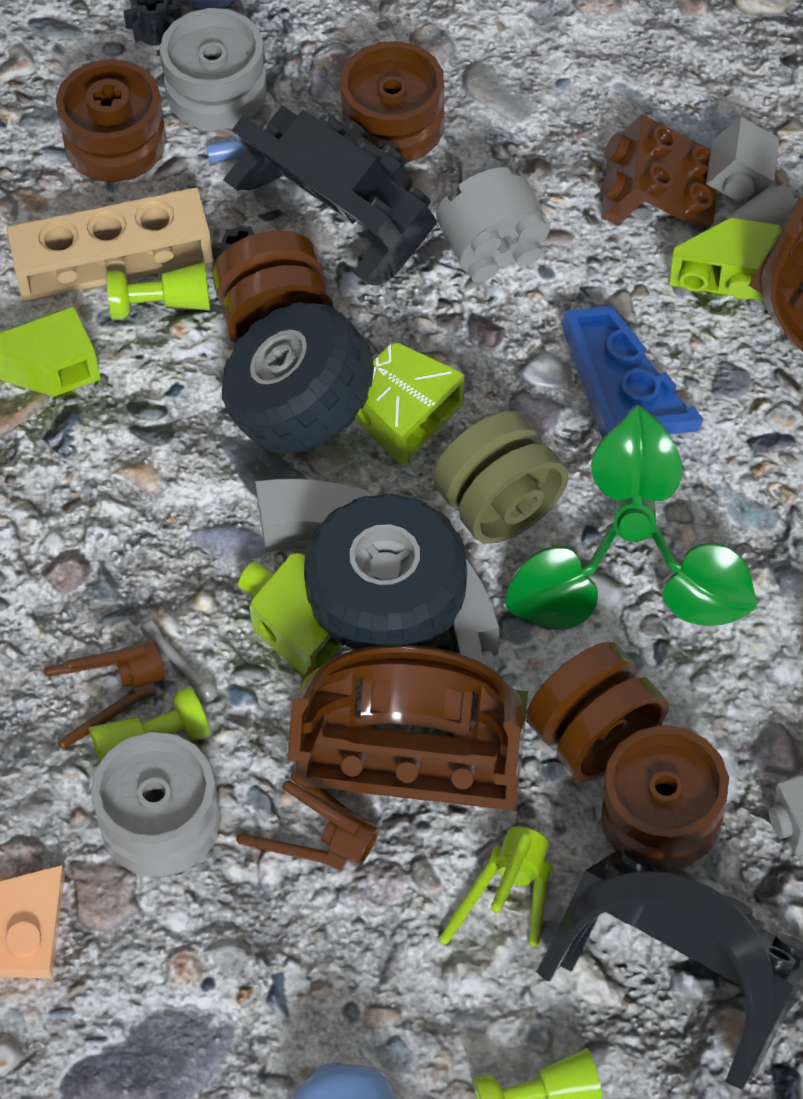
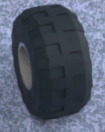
(297, 377)
(385, 572)

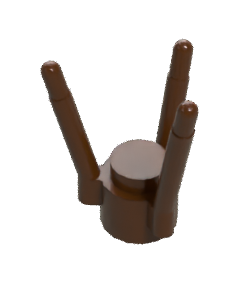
(133, 665)
(347, 833)

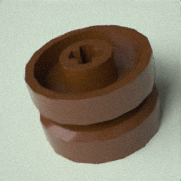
(395, 96)
(111, 120)
(267, 274)
(594, 707)
(665, 796)

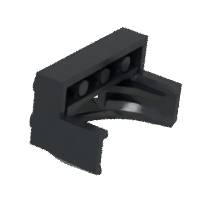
(701, 926)

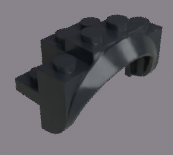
(344, 174)

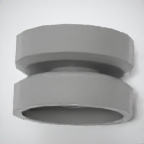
(214, 68)
(156, 804)

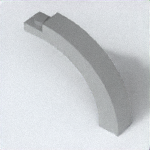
(297, 506)

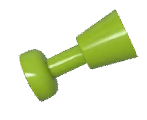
(178, 289)
(186, 717)
(565, 1079)

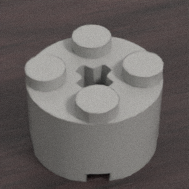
(493, 223)

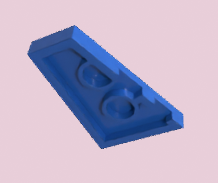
(619, 373)

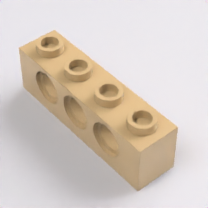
(129, 237)

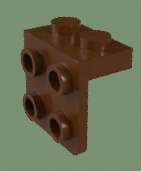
(657, 168)

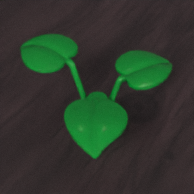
(636, 468)

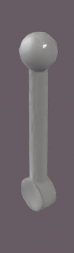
(206, 690)

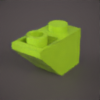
(723, 258)
(49, 354)

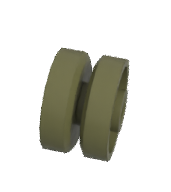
(500, 477)

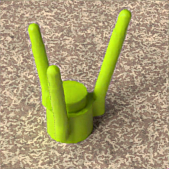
(517, 864)

